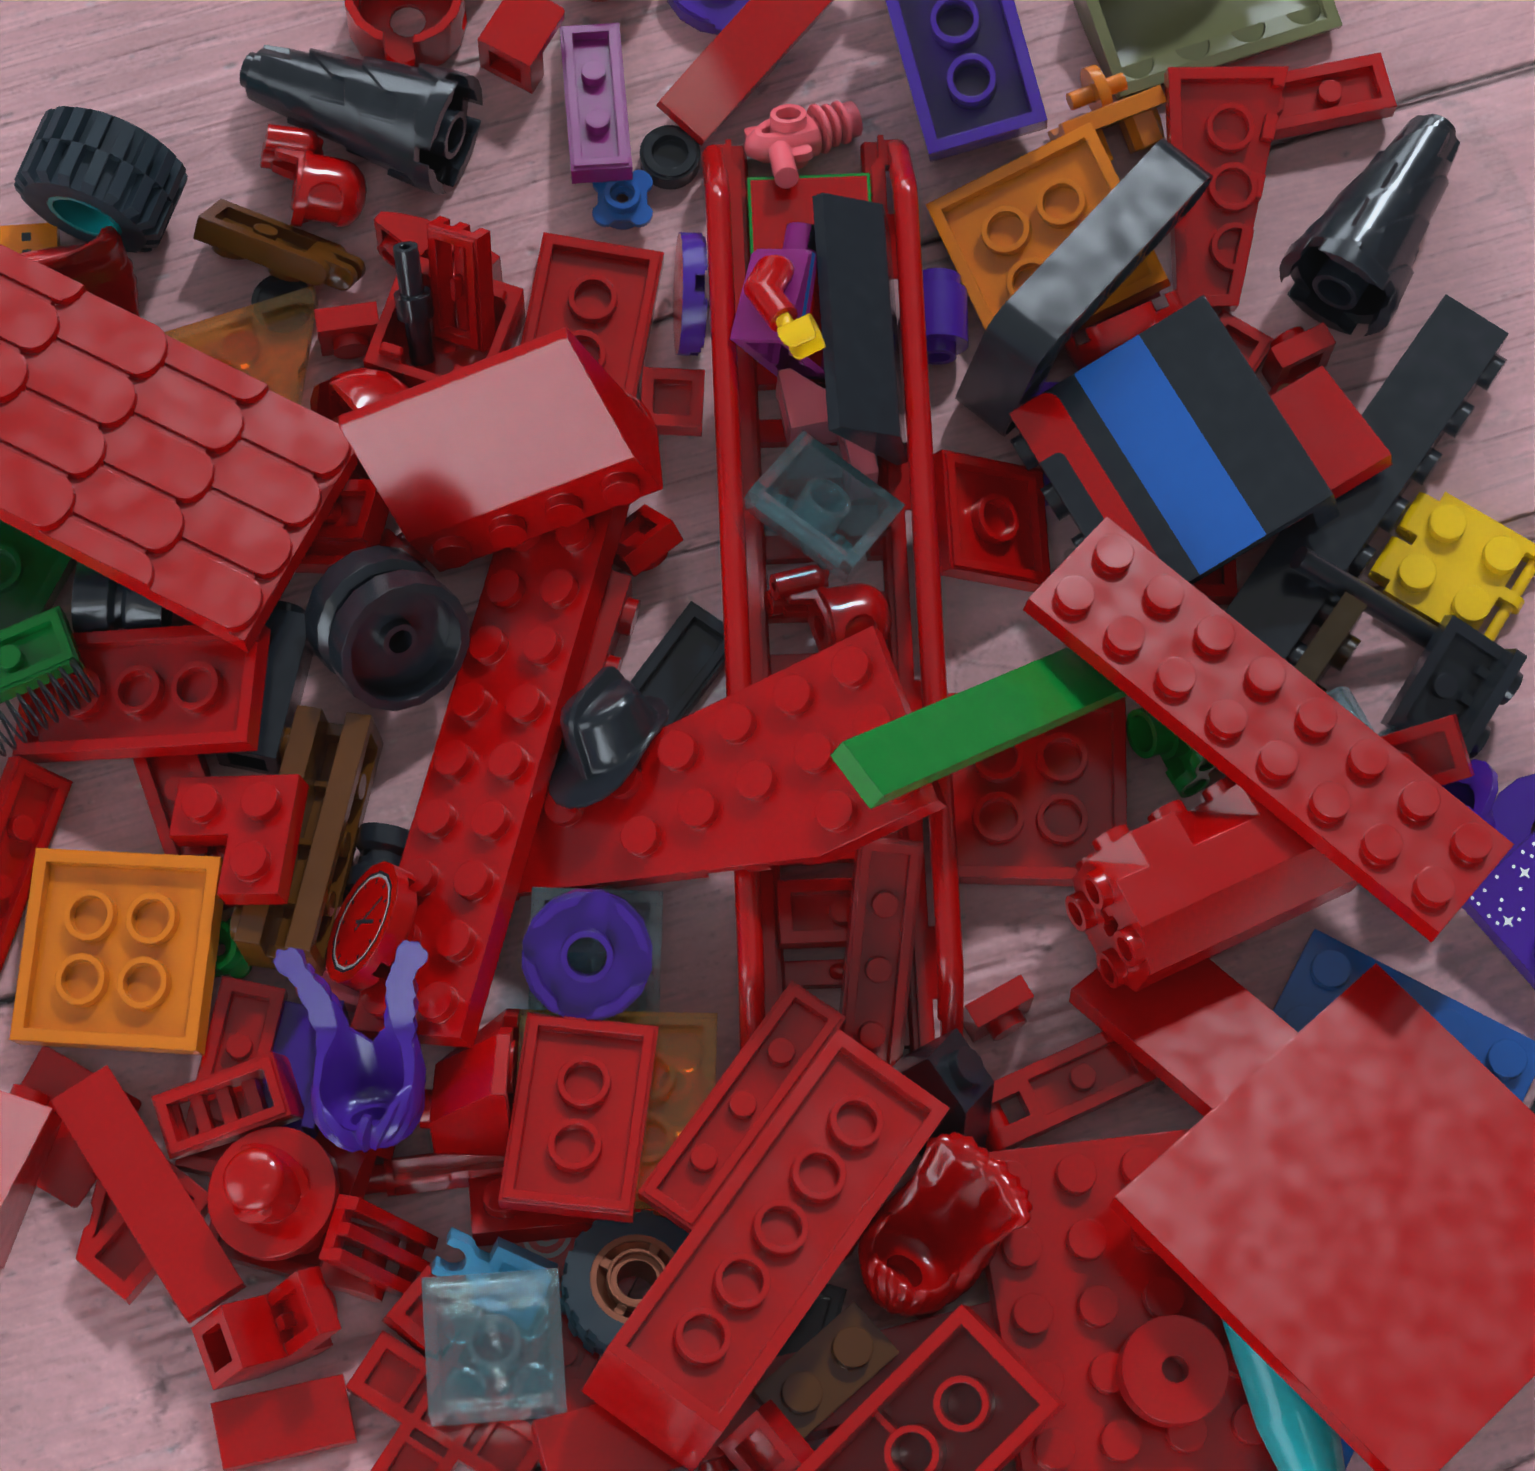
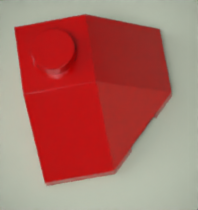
(475, 1092)

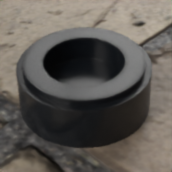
(670, 157)

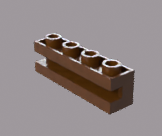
(340, 773)

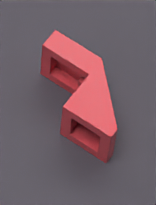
(805, 408)

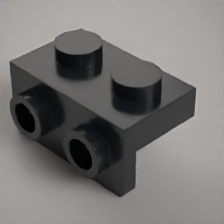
(1460, 676)

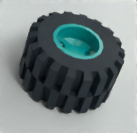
(100, 173)

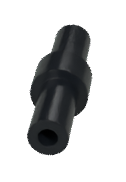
(414, 303)

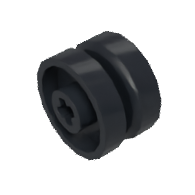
(387, 628)

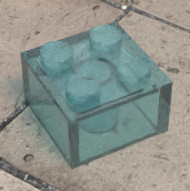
(494, 1346)

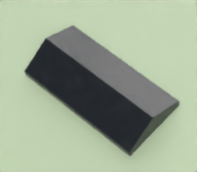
(859, 325)

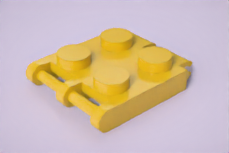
(1454, 564)

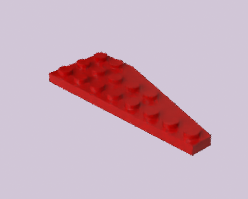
(740, 783)

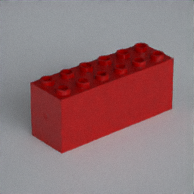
(764, 1250)

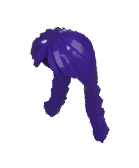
(363, 1088)

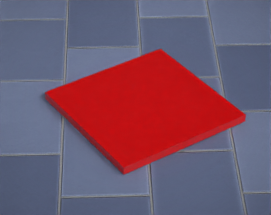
(1364, 1225)

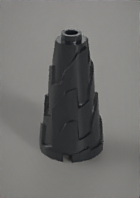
(374, 107)
(1362, 248)

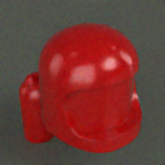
(322, 185)
(832, 611)

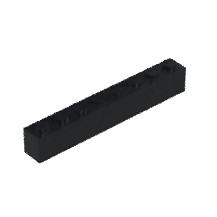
(1409, 415)

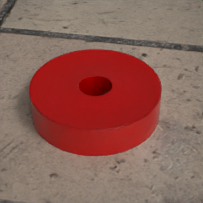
(1197, 1353)

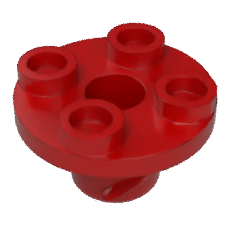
(273, 1194)

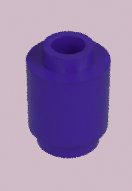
(945, 315)

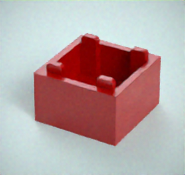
(389, 344)

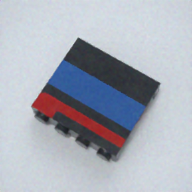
(1173, 447)

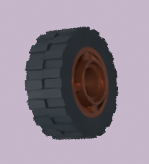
(601, 1261)

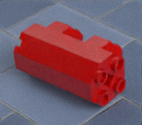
(1194, 885)

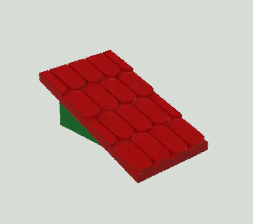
(155, 456)

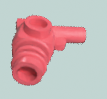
(797, 136)

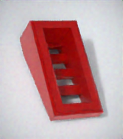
(283, 1091)

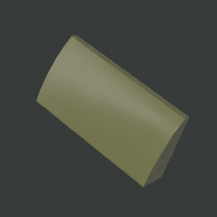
(1152, 35)

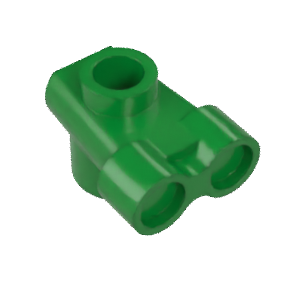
(1151, 738)

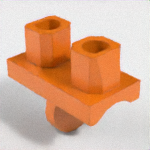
(1134, 114)

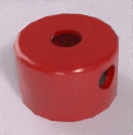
(434, 45)

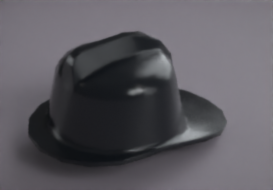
(604, 737)

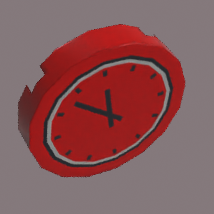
(371, 925)

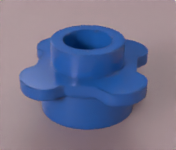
(625, 215)

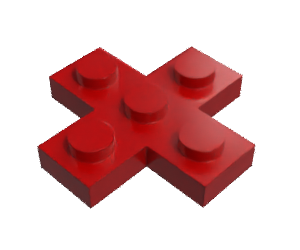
(396, 1384)

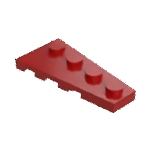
(1227, 127)

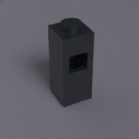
(284, 686)

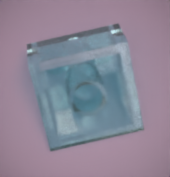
(823, 506)

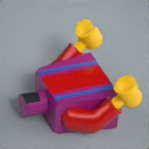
(781, 306)

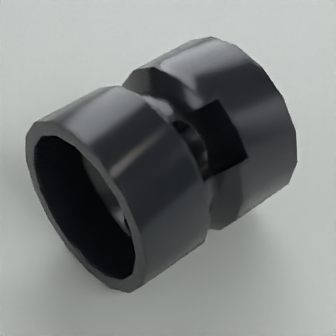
(107, 605)

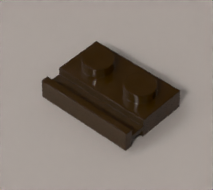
(1334, 641)

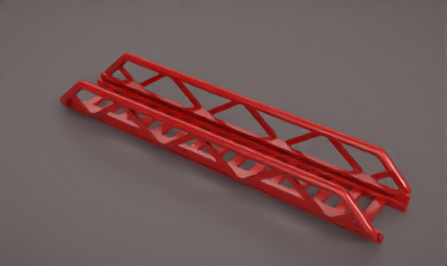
(746, 551)

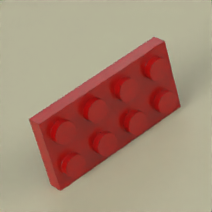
(157, 697)

